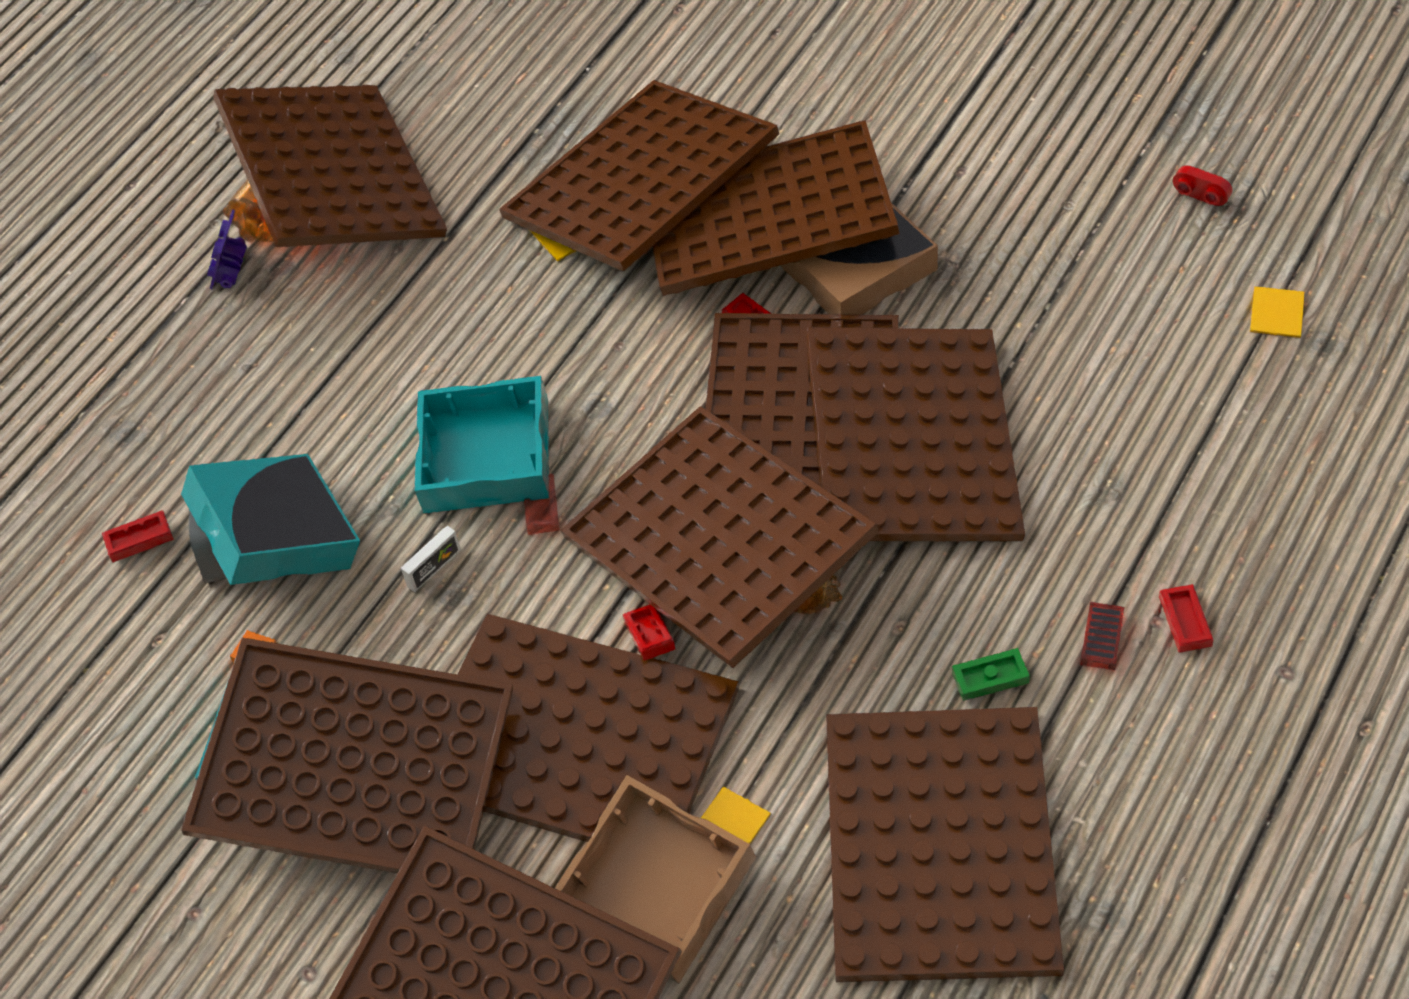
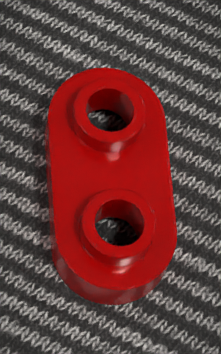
(1202, 185)

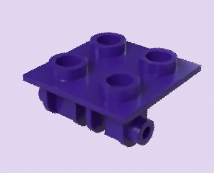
(228, 256)

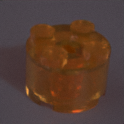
(248, 215)

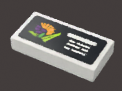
(430, 558)

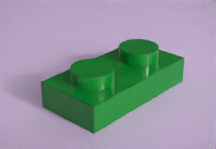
(990, 674)

